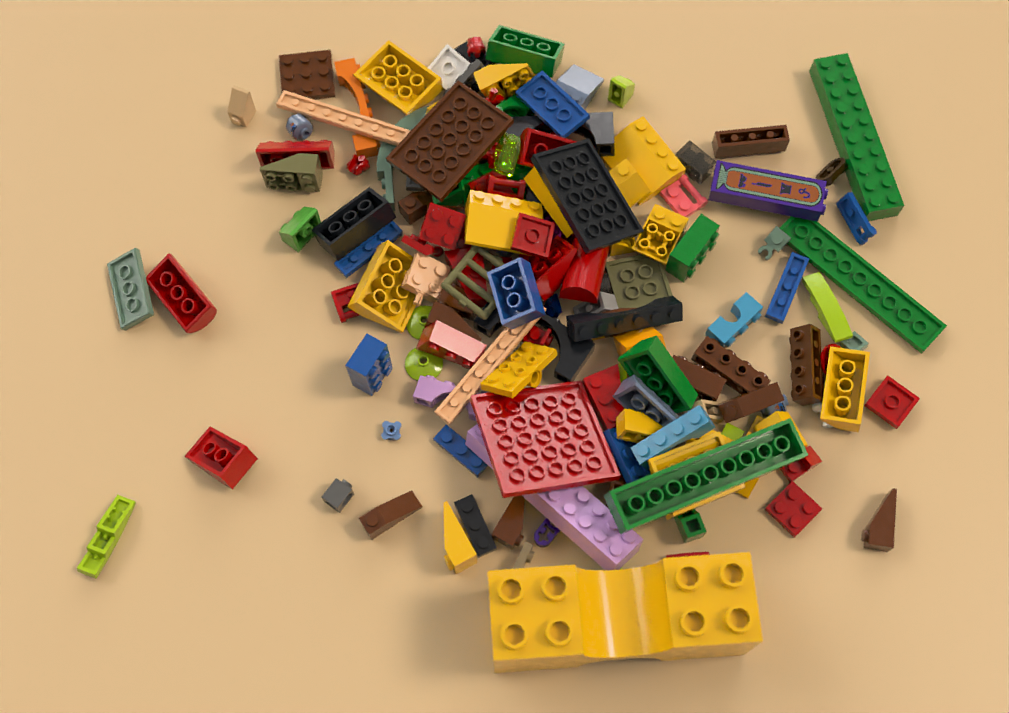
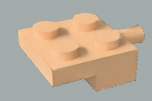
(425, 278)

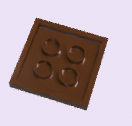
(308, 74)

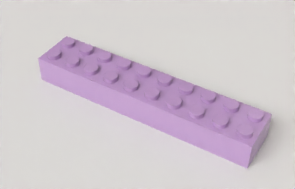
(577, 516)

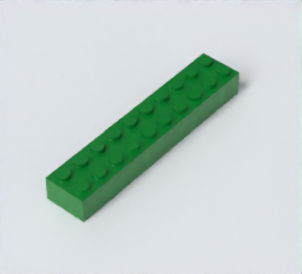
(856, 137)
(705, 476)

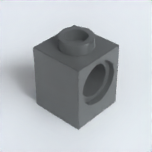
(338, 494)

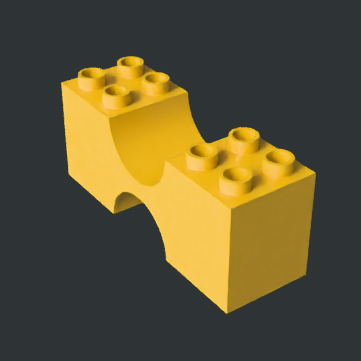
(651, 611)

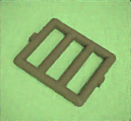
(456, 273)

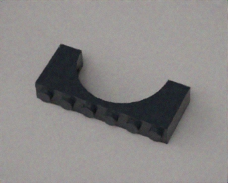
(597, 129)
(572, 354)

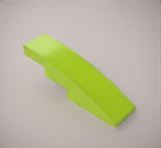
(828, 307)
(107, 536)

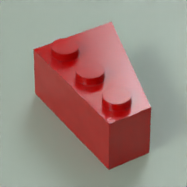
(600, 391)

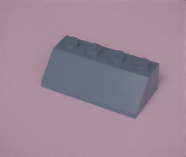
(637, 396)

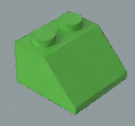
(298, 230)

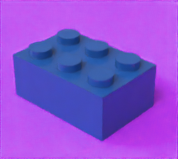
(516, 293)
(369, 365)

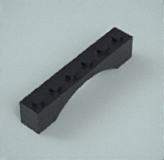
(595, 325)

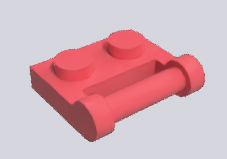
(678, 199)

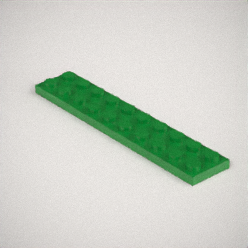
(863, 282)

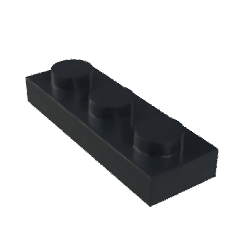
(475, 526)

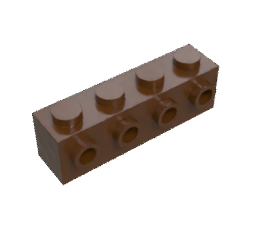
(750, 141)
(806, 365)
(738, 372)

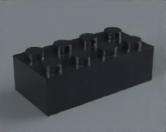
(354, 223)

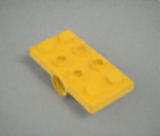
(519, 370)

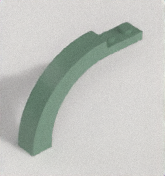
(385, 169)

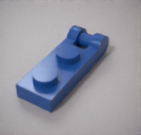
(855, 218)

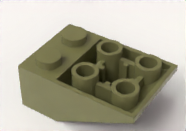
(294, 173)

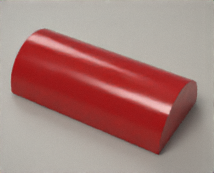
(537, 141)
(584, 275)
(181, 295)

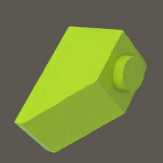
(620, 90)

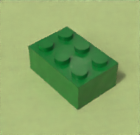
(692, 248)

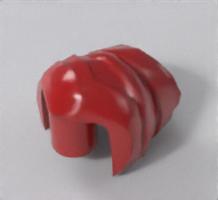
(475, 45)
(358, 164)

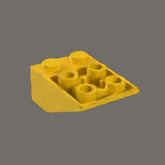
(503, 77)
(661, 234)

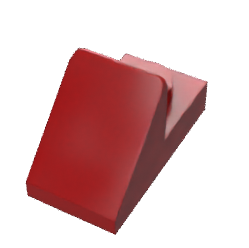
(802, 466)

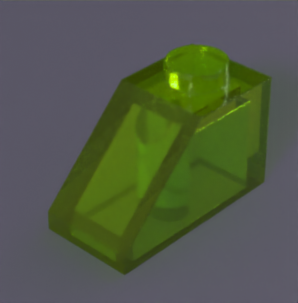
(507, 154)

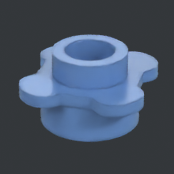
(395, 435)

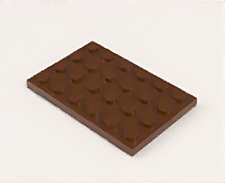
(450, 140)

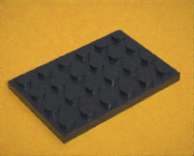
(586, 195)

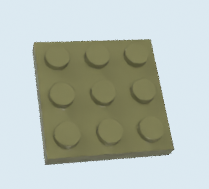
(637, 281)

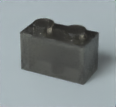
(696, 161)

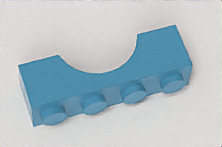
(688, 426)

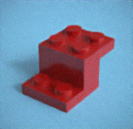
(444, 227)

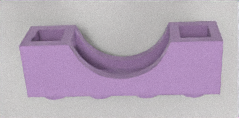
(431, 391)

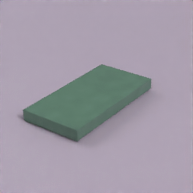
(130, 289)

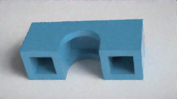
(746, 311)

